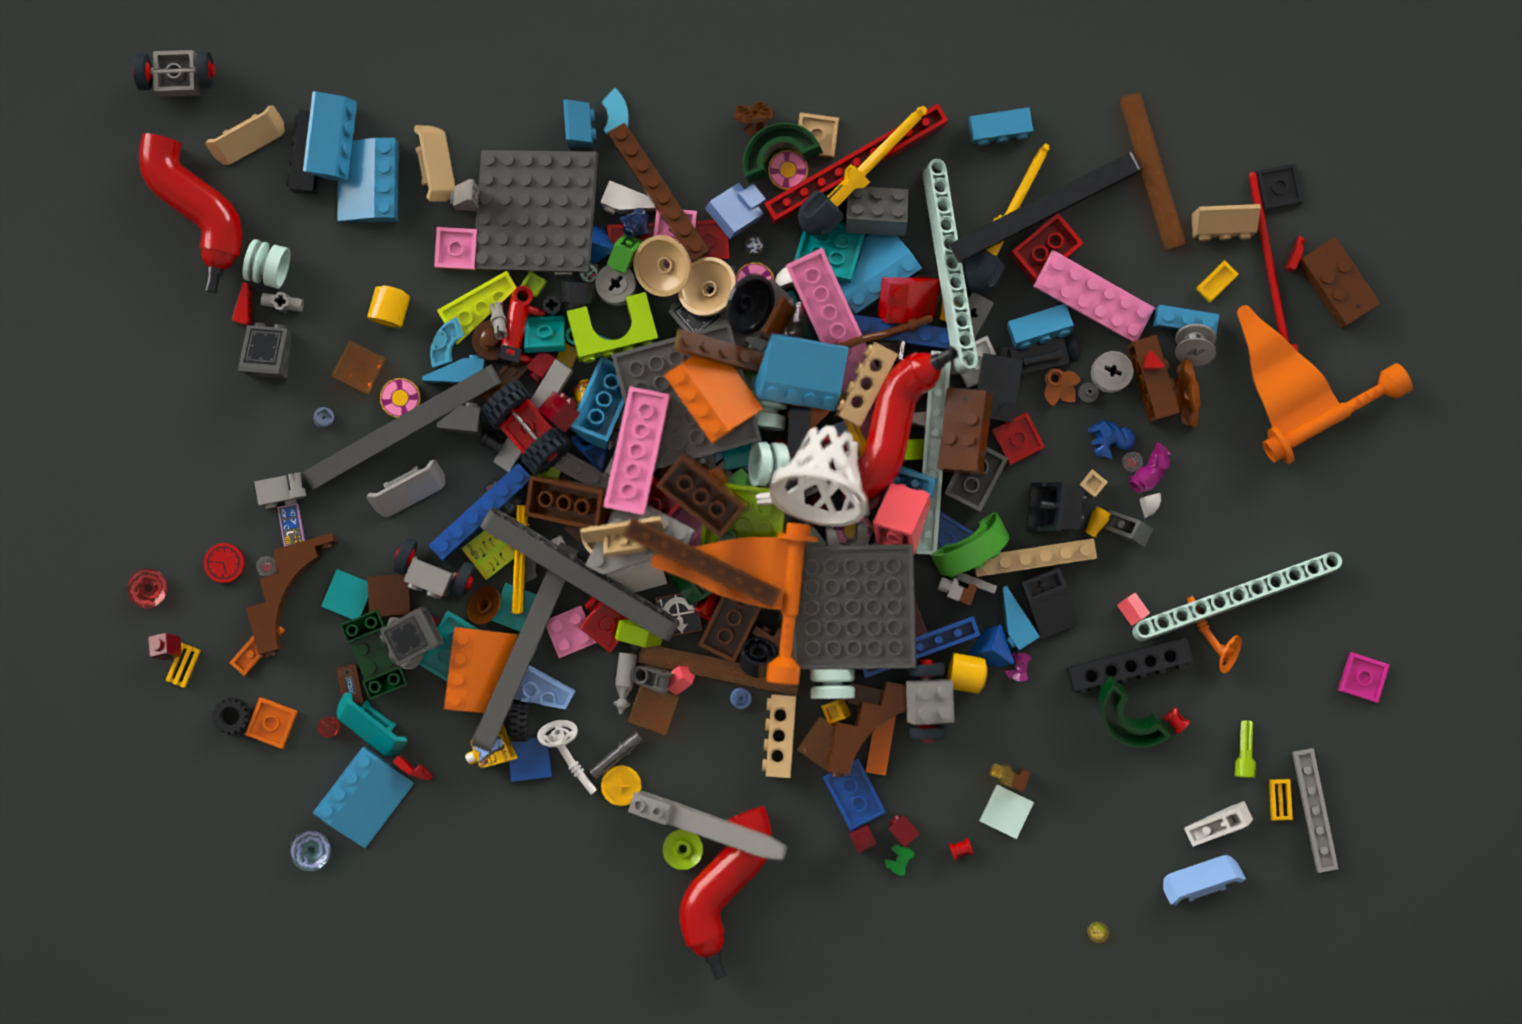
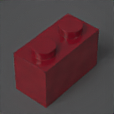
(560, 410)

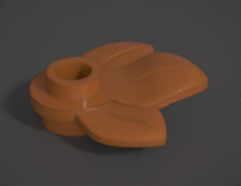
(1063, 388)

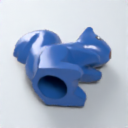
(1108, 434)

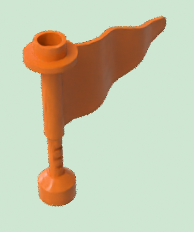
(1297, 392)
(771, 560)

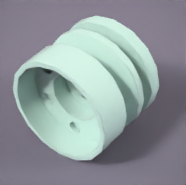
(266, 263)
(769, 418)

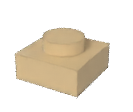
(1093, 483)

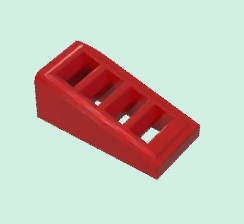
(243, 308)

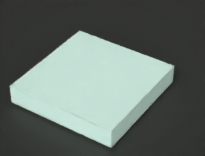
(1006, 811)

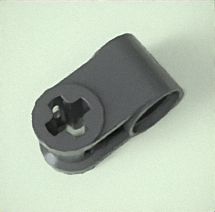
(655, 679)

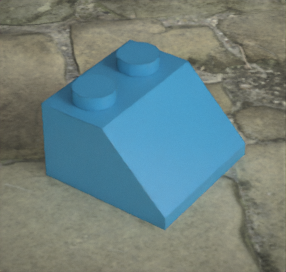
(578, 124)

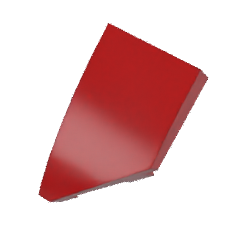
(419, 772)

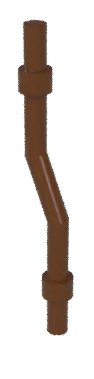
(911, 325)

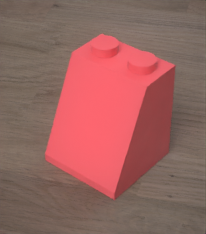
(901, 516)

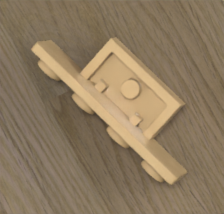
(613, 538)

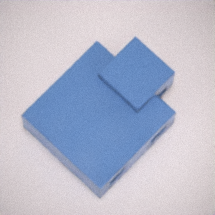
(736, 209)

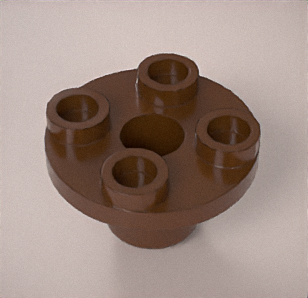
(753, 117)
(485, 342)

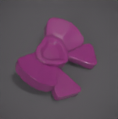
(1020, 673)

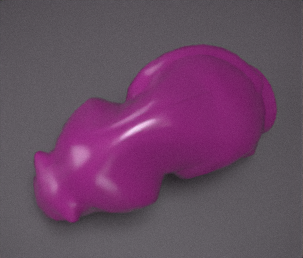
(1150, 475)

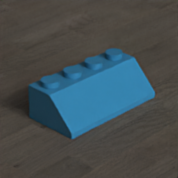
(330, 136)
(600, 406)

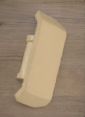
(247, 136)
(435, 163)

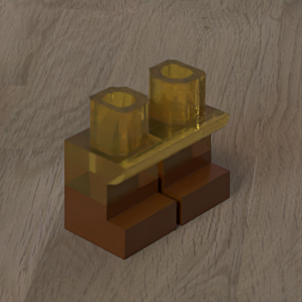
(1010, 778)

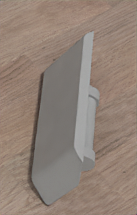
(407, 489)

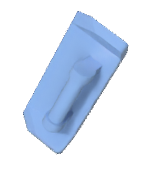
(1202, 879)

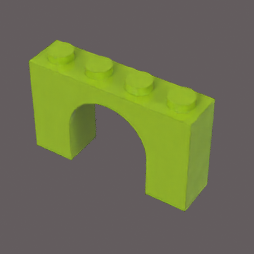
(591, 346)

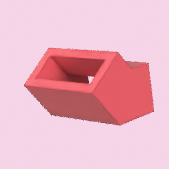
(1133, 609)
(681, 679)

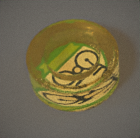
(1098, 932)

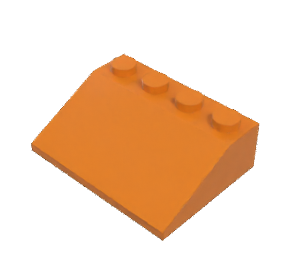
(713, 395)
(476, 667)

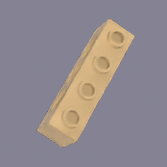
(867, 396)
(783, 767)

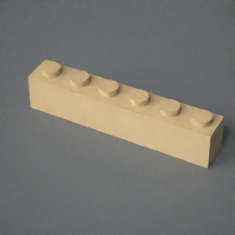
(1038, 557)

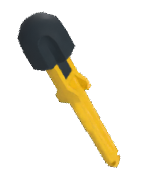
(821, 212)
(985, 268)

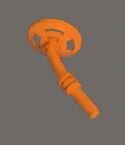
(1229, 652)

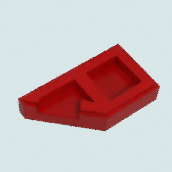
(1295, 255)

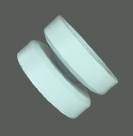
(765, 460)
(832, 683)

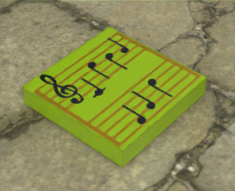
(488, 554)

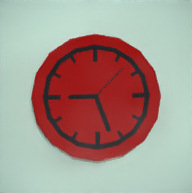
(224, 563)

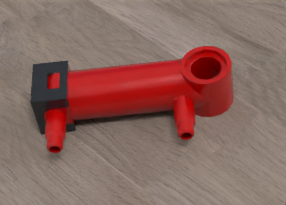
(509, 350)

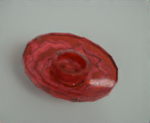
(137, 588)

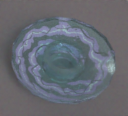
(300, 850)

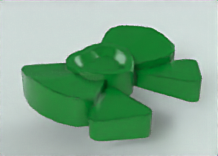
(904, 855)

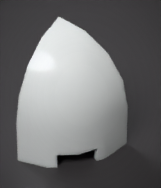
(783, 279)
(1150, 504)

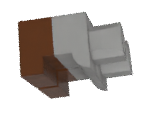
(956, 592)

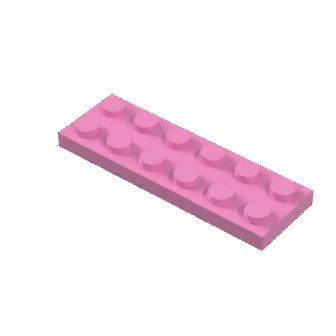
(1093, 296)
(637, 451)

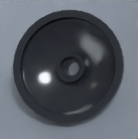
(750, 304)

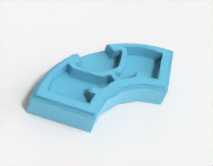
(616, 110)
(444, 341)

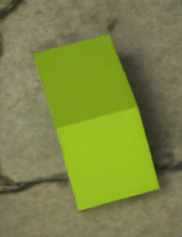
(635, 634)

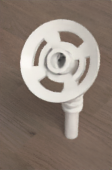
(558, 739)

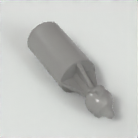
(624, 680)

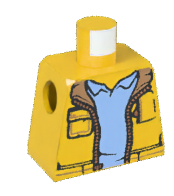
(501, 752)

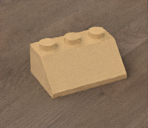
(1225, 221)

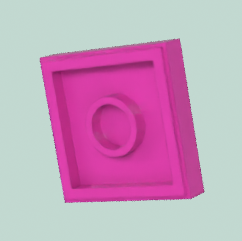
(1363, 677)

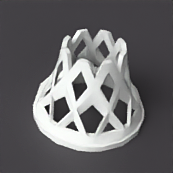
(793, 501)

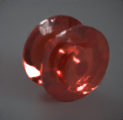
(329, 727)

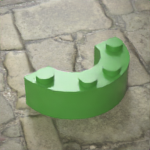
(973, 550)

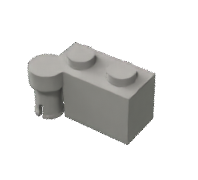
(279, 490)

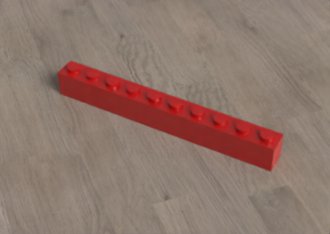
(830, 177)

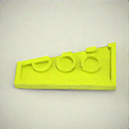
(475, 305)

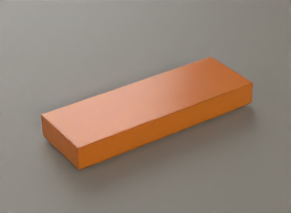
(248, 656)
(880, 747)

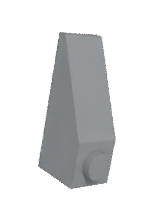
(465, 196)

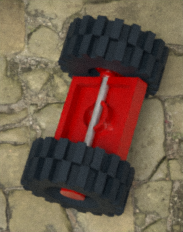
(526, 427)

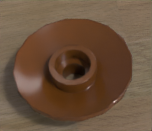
(483, 605)

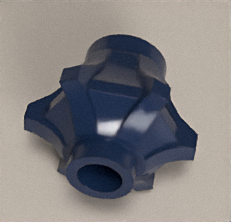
(635, 223)

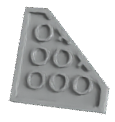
(607, 565)

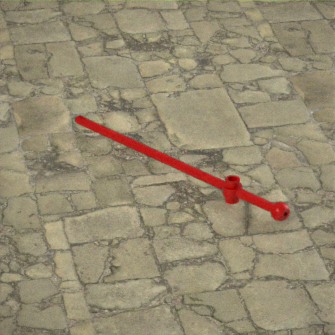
(1269, 259)

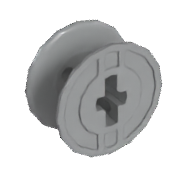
(617, 296)
(1195, 343)
(1121, 365)

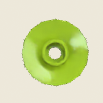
(679, 859)

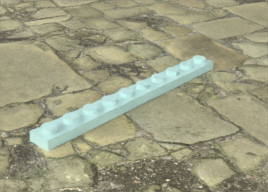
(933, 430)

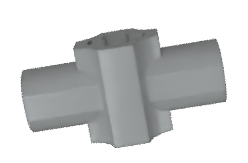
(291, 303)

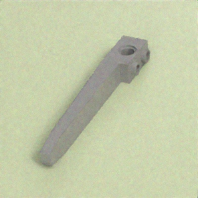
(705, 825)

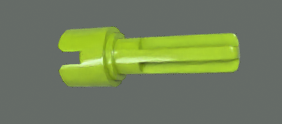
(1245, 765)

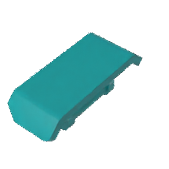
(370, 726)

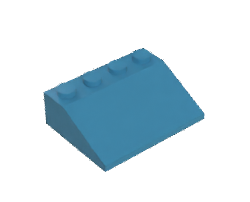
(371, 183)
(878, 258)
(801, 372)
(363, 797)

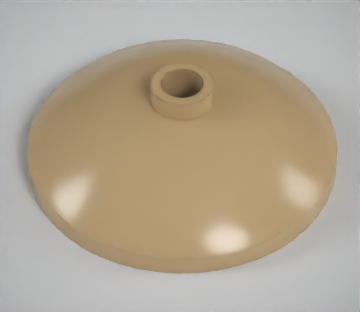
(652, 269)
(705, 275)

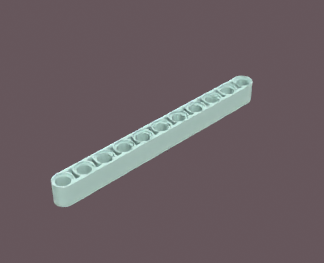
(946, 274)
(1245, 591)

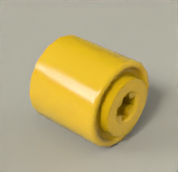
(388, 306)
(967, 672)

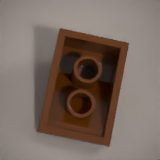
(777, 319)

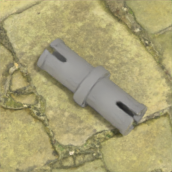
(498, 320)

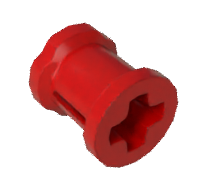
(1176, 720)
(961, 849)

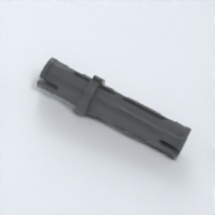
(623, 749)

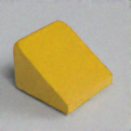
(836, 710)

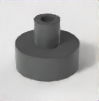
(1087, 397)

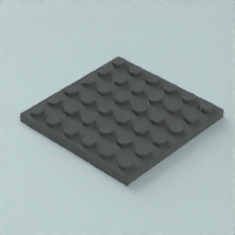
(536, 210)
(646, 368)
(856, 608)

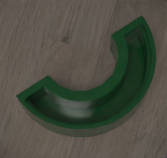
(776, 138)
(1128, 731)

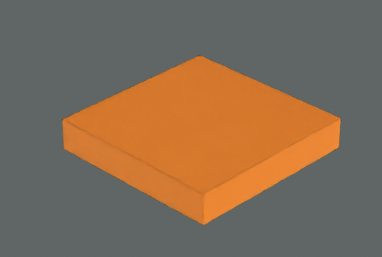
(271, 723)

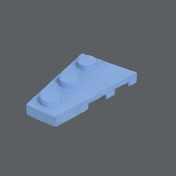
(544, 690)

